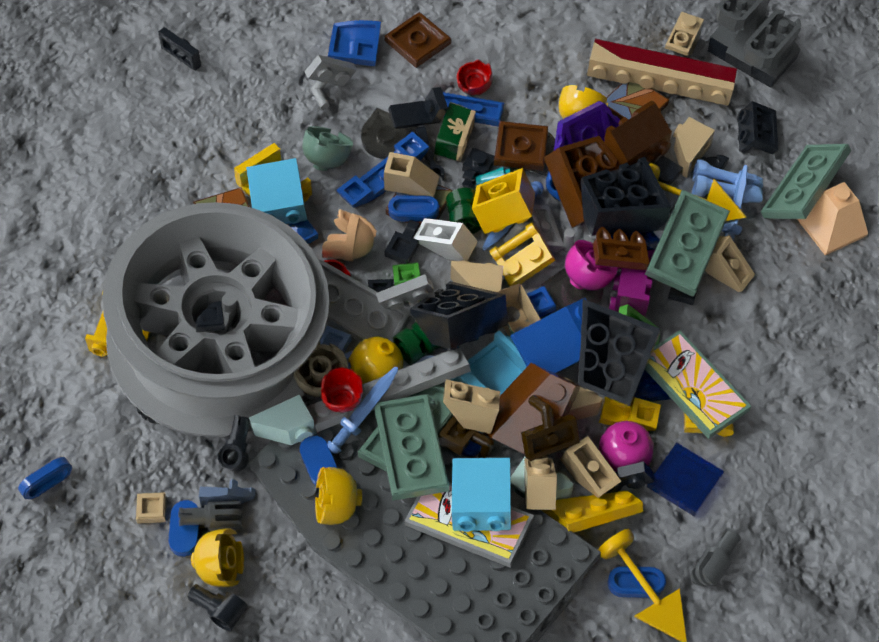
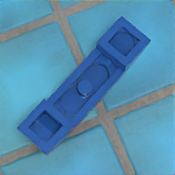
(371, 185)

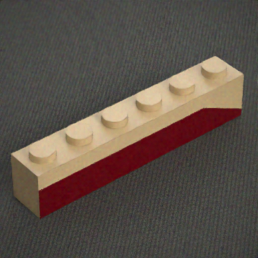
(662, 72)

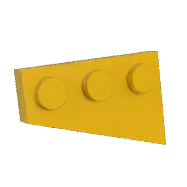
(590, 511)

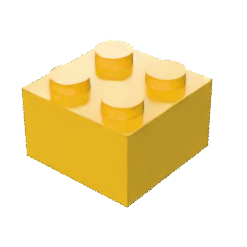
(503, 201)

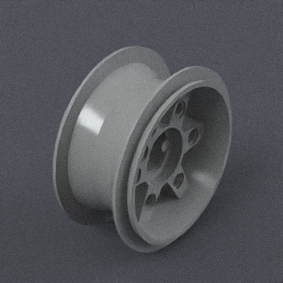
(195, 244)

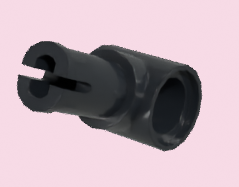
(237, 443)
(223, 609)

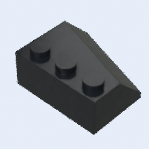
(624, 200)
(460, 315)
(614, 352)

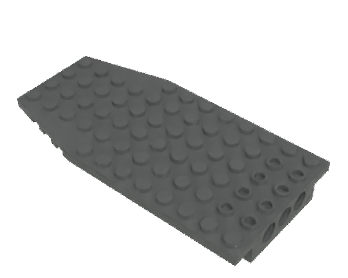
(419, 577)

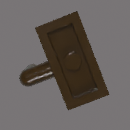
(551, 435)
(458, 438)

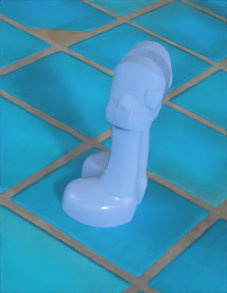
(704, 173)

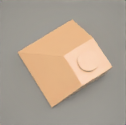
(835, 219)

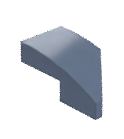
(219, 494)

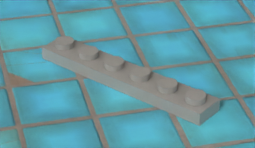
(406, 383)

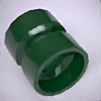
(460, 210)
(413, 344)

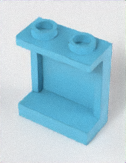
(277, 190)
(494, 365)
(481, 494)

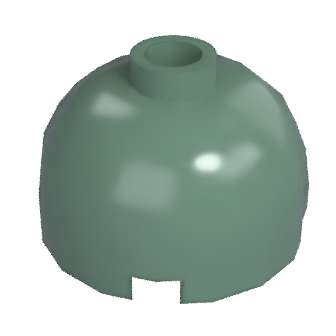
(326, 149)

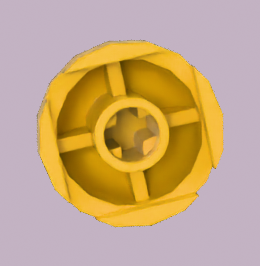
(576, 100)
(375, 358)
(336, 496)
(218, 558)

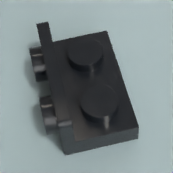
(757, 128)

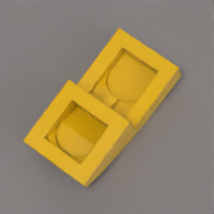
(641, 412)

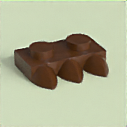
(620, 251)

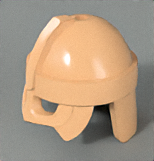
(355, 243)

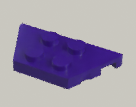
(585, 124)

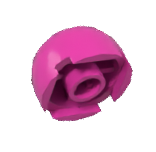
(583, 270)
(626, 444)

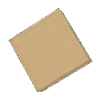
(151, 508)

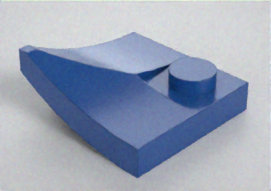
(355, 41)

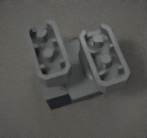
(754, 41)

